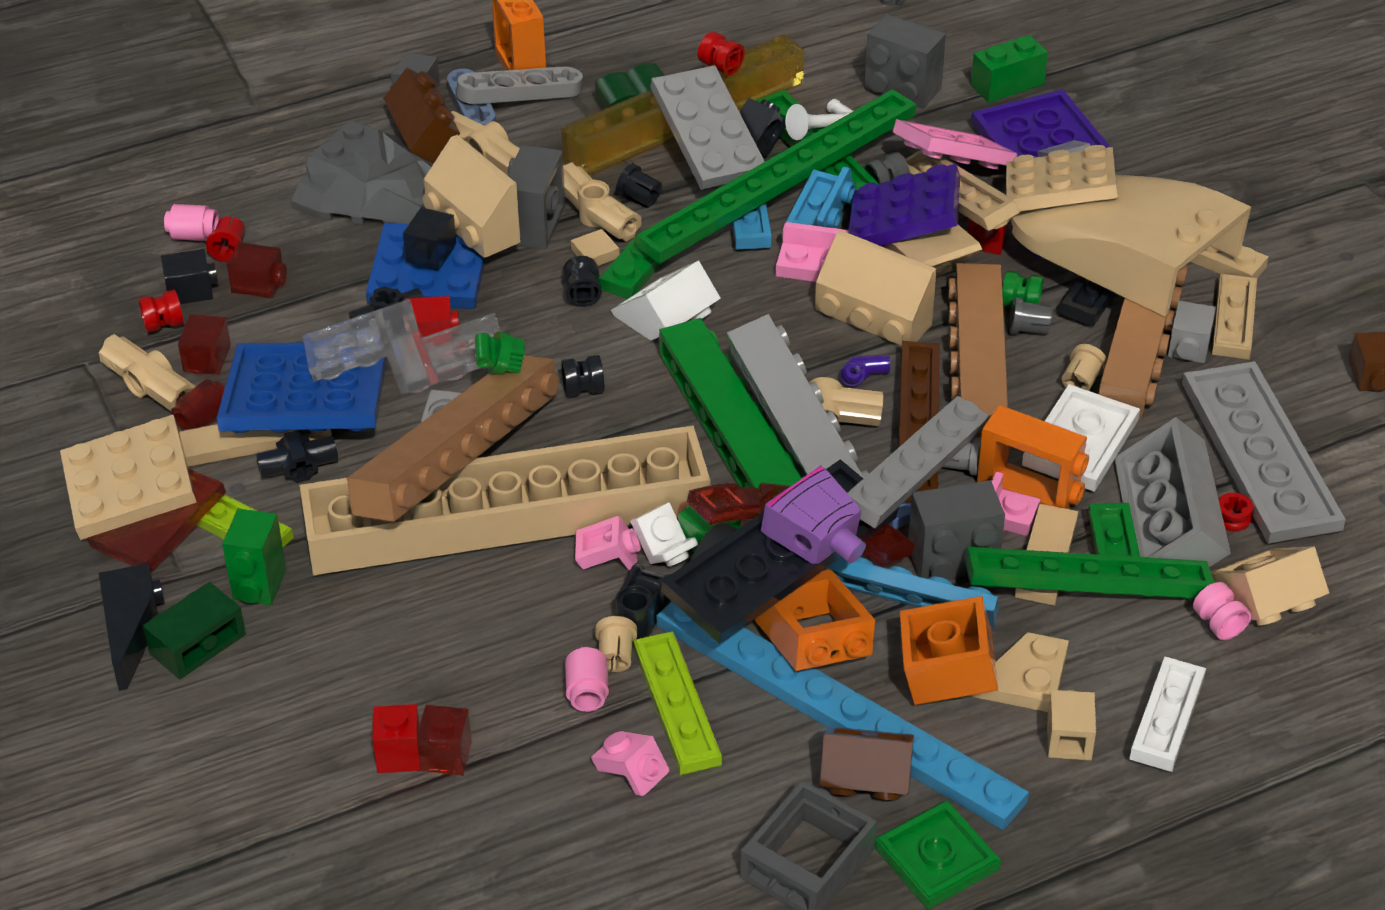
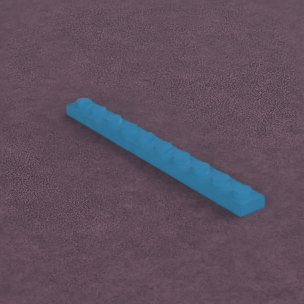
(839, 706)

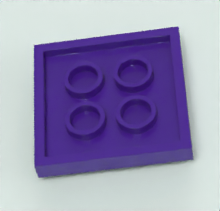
(1036, 124)
(906, 206)

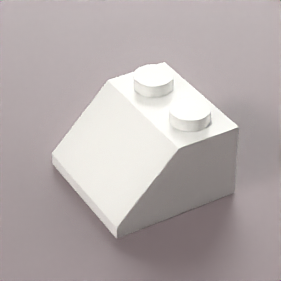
(669, 301)

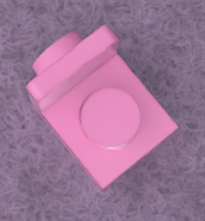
(1018, 508)
(606, 542)

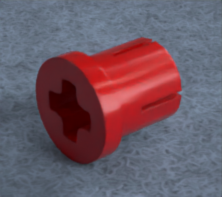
(218, 238)

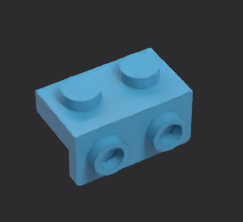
(823, 199)

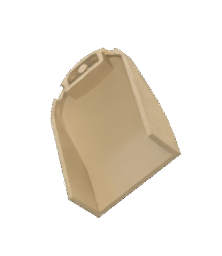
(1138, 238)

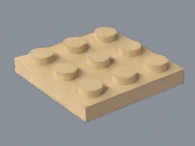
(1062, 178)
(127, 477)

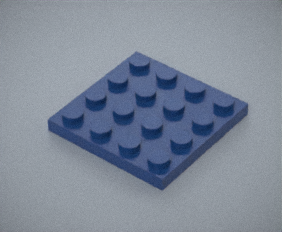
(275, 392)

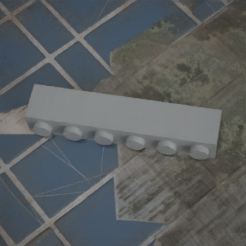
(788, 397)

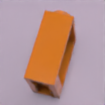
(518, 34)
(1040, 439)
(812, 646)

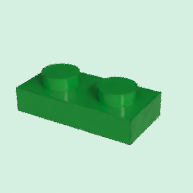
(628, 272)
(1112, 529)

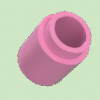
(190, 222)
(586, 678)

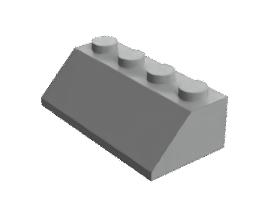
(1173, 496)

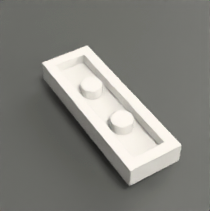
(1167, 714)

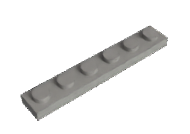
(917, 460)

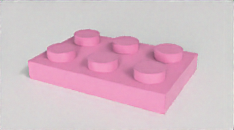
(960, 145)

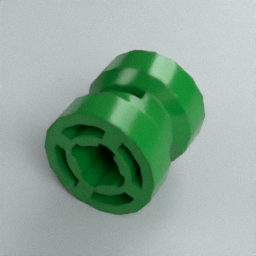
(1026, 288)

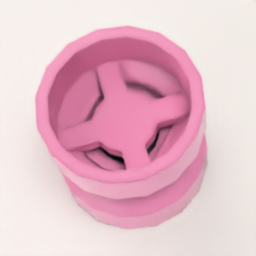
(1225, 614)

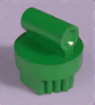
(499, 353)

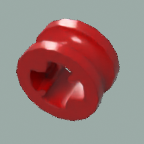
(1242, 505)

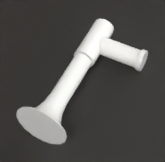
(799, 121)

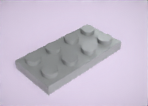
(706, 125)

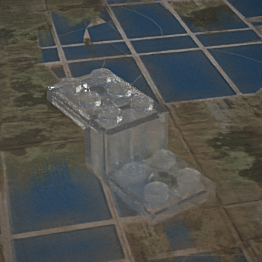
(398, 336)

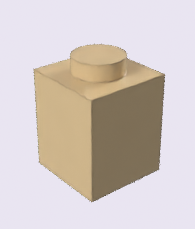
(1071, 724)

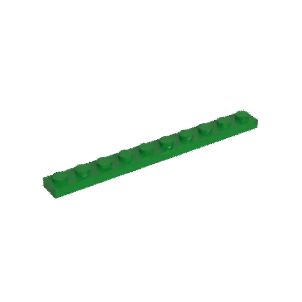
(774, 176)

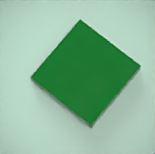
(937, 854)

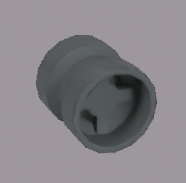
(887, 169)

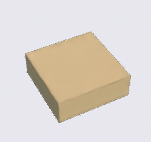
(596, 246)

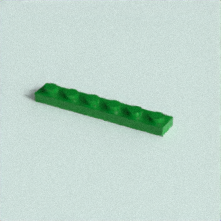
(1087, 572)

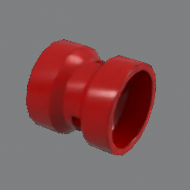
(723, 54)
(161, 311)

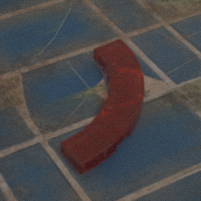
(729, 503)

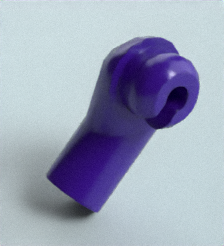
(860, 367)

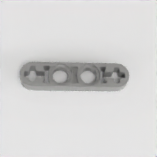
(520, 85)

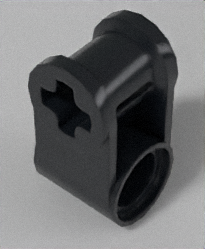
(642, 599)

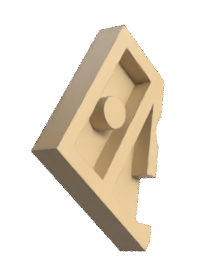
(1029, 672)

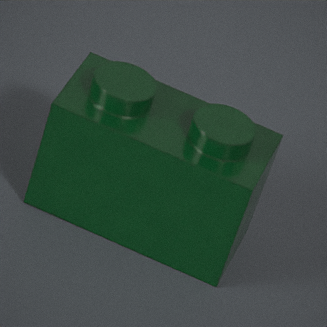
(194, 630)

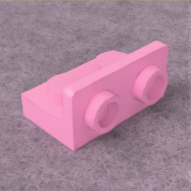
(804, 250)

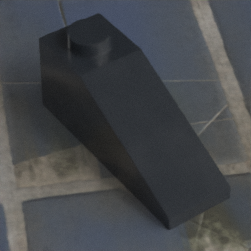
(128, 603)

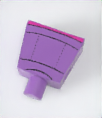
(815, 519)

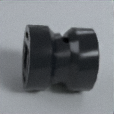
(582, 281)
(582, 376)

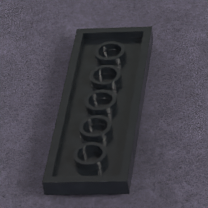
(749, 572)

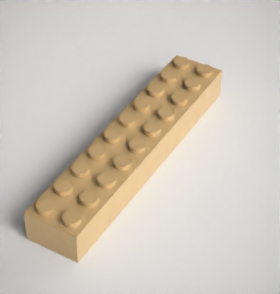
(510, 500)

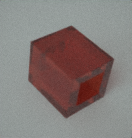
(256, 270)
(204, 344)
(444, 740)

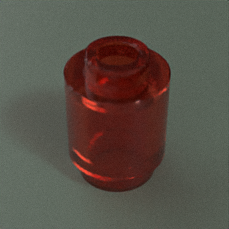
(199, 405)

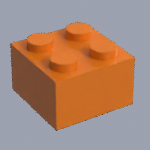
(948, 650)

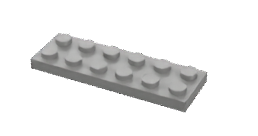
(1263, 452)

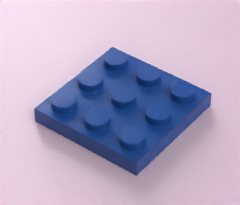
(457, 277)

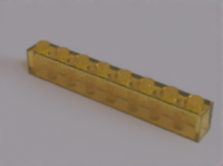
(641, 125)

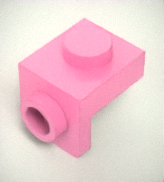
(633, 757)

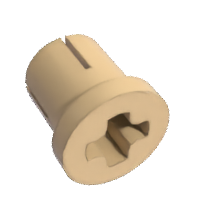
(1085, 366)
(616, 640)

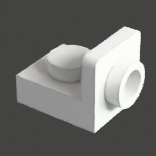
(662, 536)

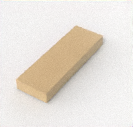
(1234, 316)
(1051, 532)

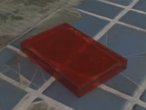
(156, 536)

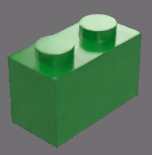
(1009, 68)
(254, 556)

